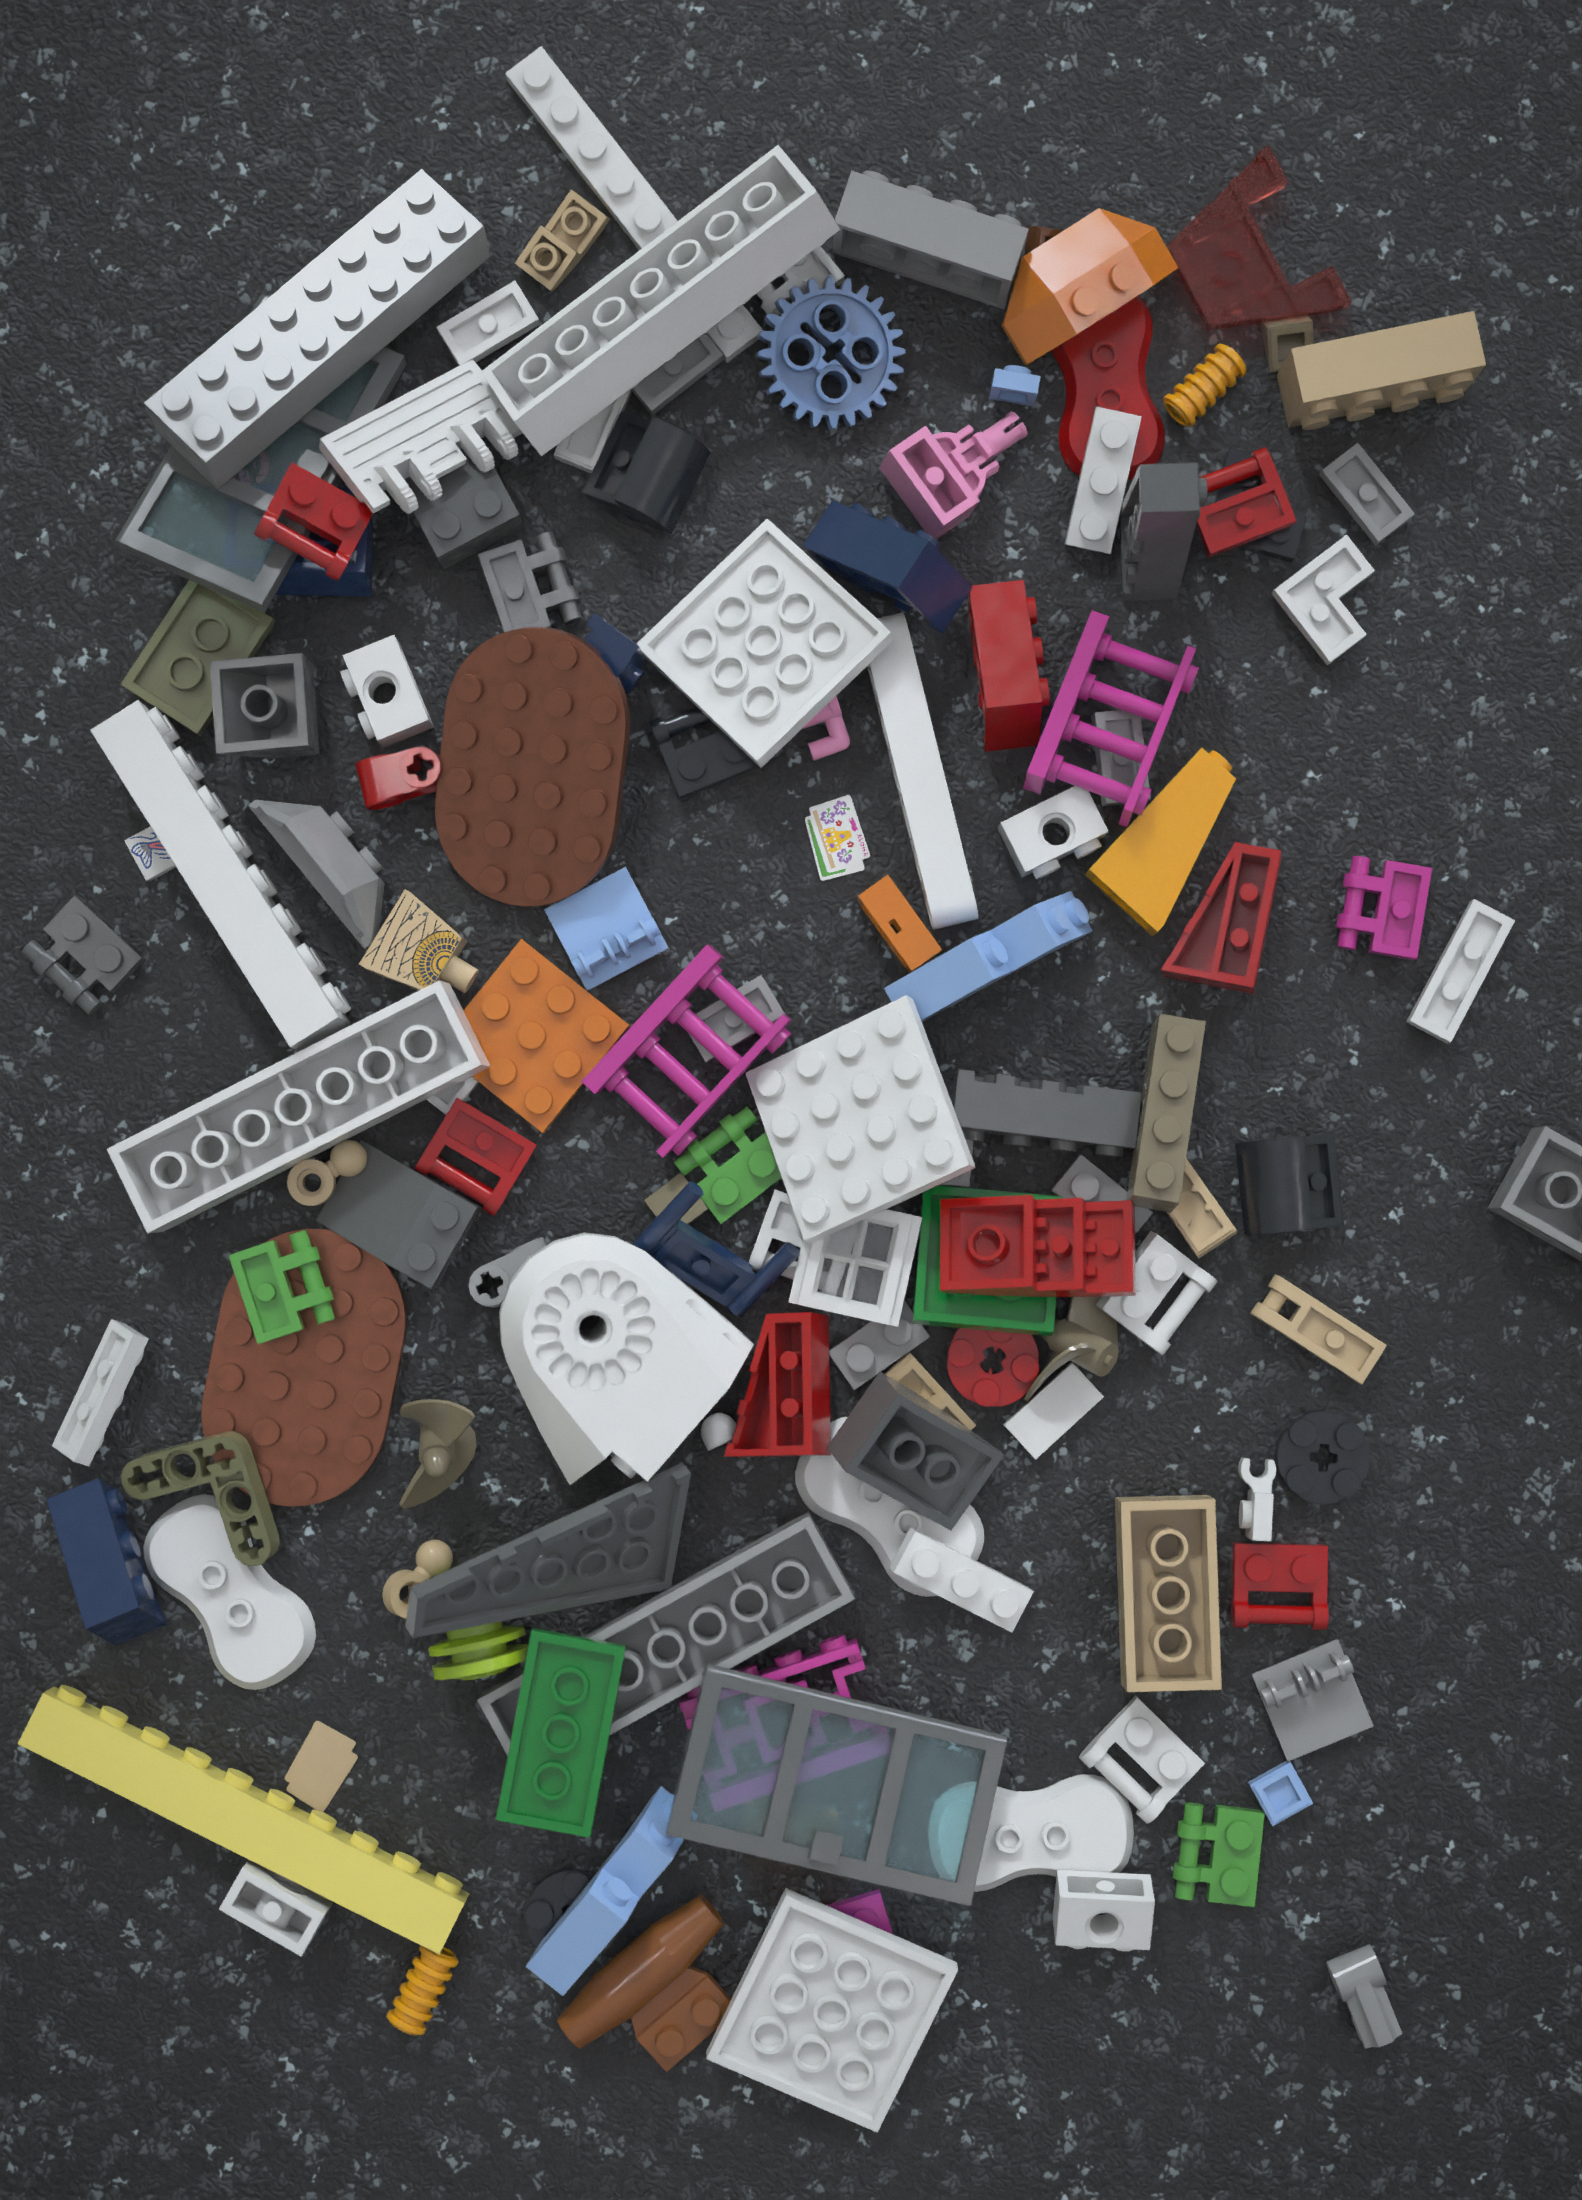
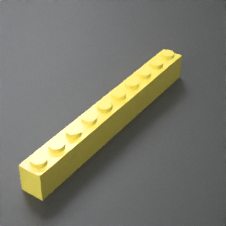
(244, 1818)

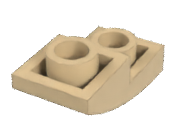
(563, 241)

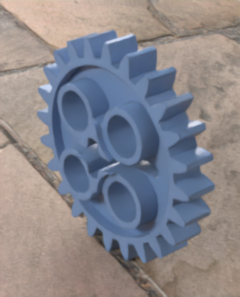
(858, 322)

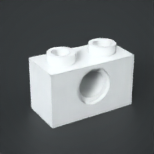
(382, 664)
(1070, 809)
(1086, 1894)
(276, 1907)

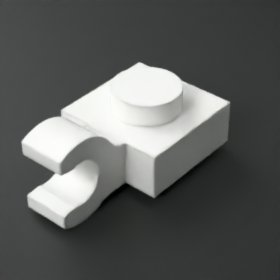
(1257, 1510)

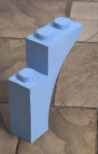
(993, 955)
(608, 1897)

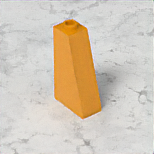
(1158, 849)

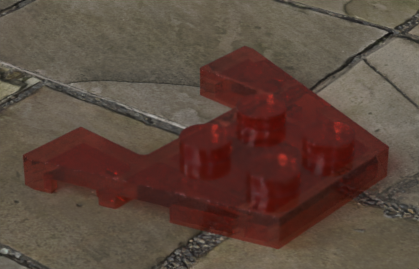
(1232, 267)

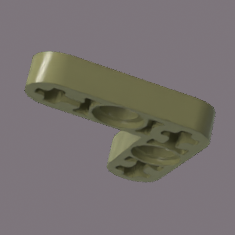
(223, 1476)

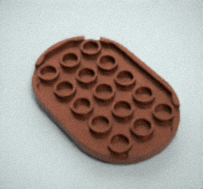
(532, 766)
(317, 1397)

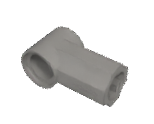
(1361, 1985)

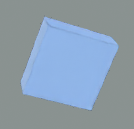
(1280, 1792)

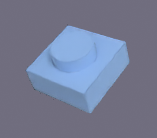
(1015, 385)

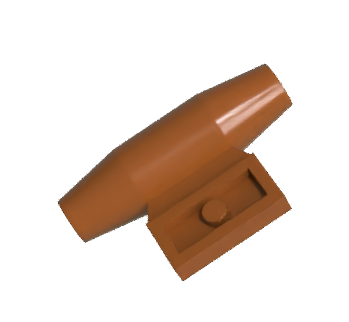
(655, 1987)

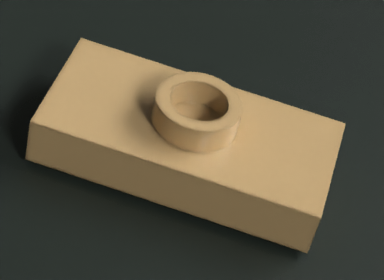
(1200, 1216)

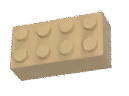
(1381, 371)
(1168, 1593)

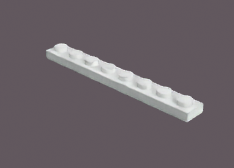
(610, 174)

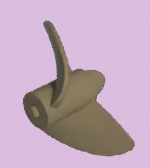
(1083, 1337)
(445, 1447)

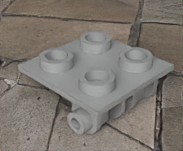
(1312, 1699)

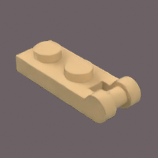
(1320, 1330)

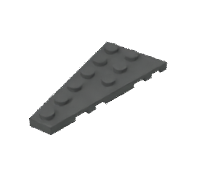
(588, 1557)

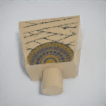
(418, 948)

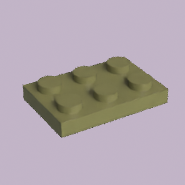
(176, 661)

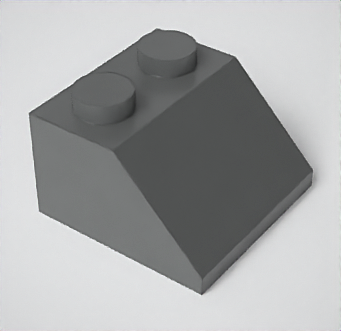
(265, 706)

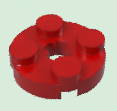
(985, 1388)

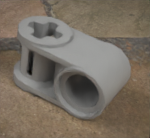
(504, 1268)

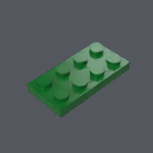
(561, 1732)

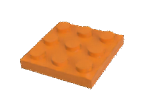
(539, 1035)

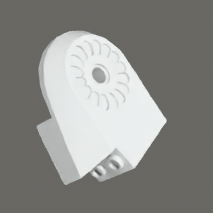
(635, 1376)

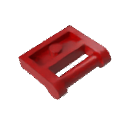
(321, 510)
(1246, 514)
(484, 1143)
(1279, 1569)

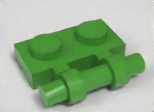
(742, 1176)
(268, 1291)
(1233, 1855)

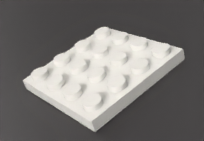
(764, 642)
(859, 1120)
(831, 2010)

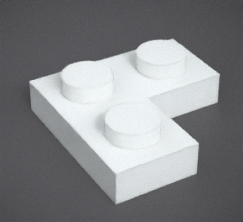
(1314, 597)

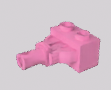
(945, 477)

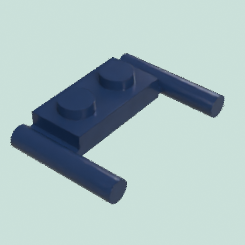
(706, 1262)

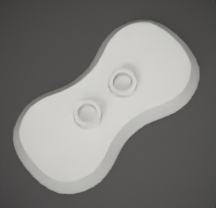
(875, 1515)
(250, 1620)
(1063, 1827)

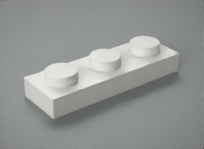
(1102, 480)
(1460, 971)
(100, 1392)
(961, 1579)

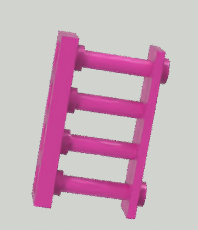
(1082, 685)
(675, 1008)

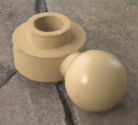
(346, 1159)
(431, 1559)

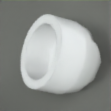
(717, 1430)

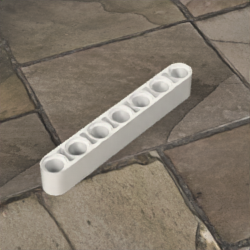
(921, 780)

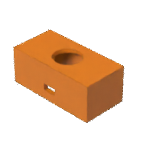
(887, 906)

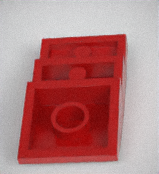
(1037, 1247)

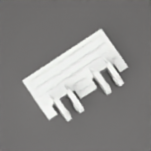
(421, 439)

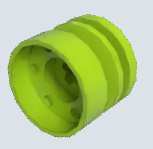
(478, 1651)

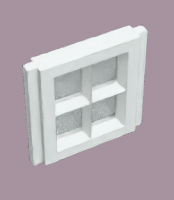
(859, 1268)

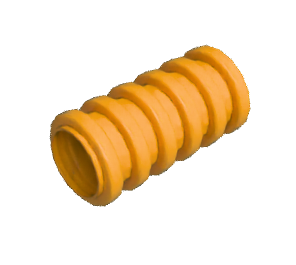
(1204, 385)
(422, 1990)

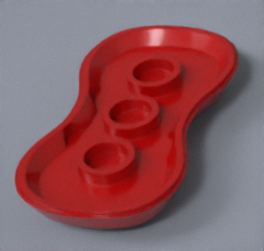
(1108, 371)

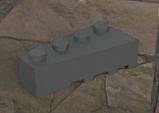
(1158, 529)
(1046, 1112)

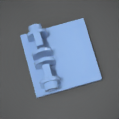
(606, 928)

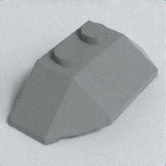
(329, 862)

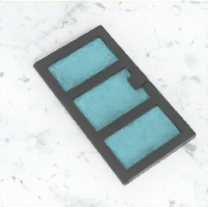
(209, 531)
(837, 1785)

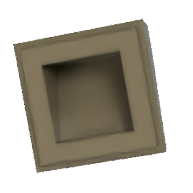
(1283, 335)
(662, 1197)

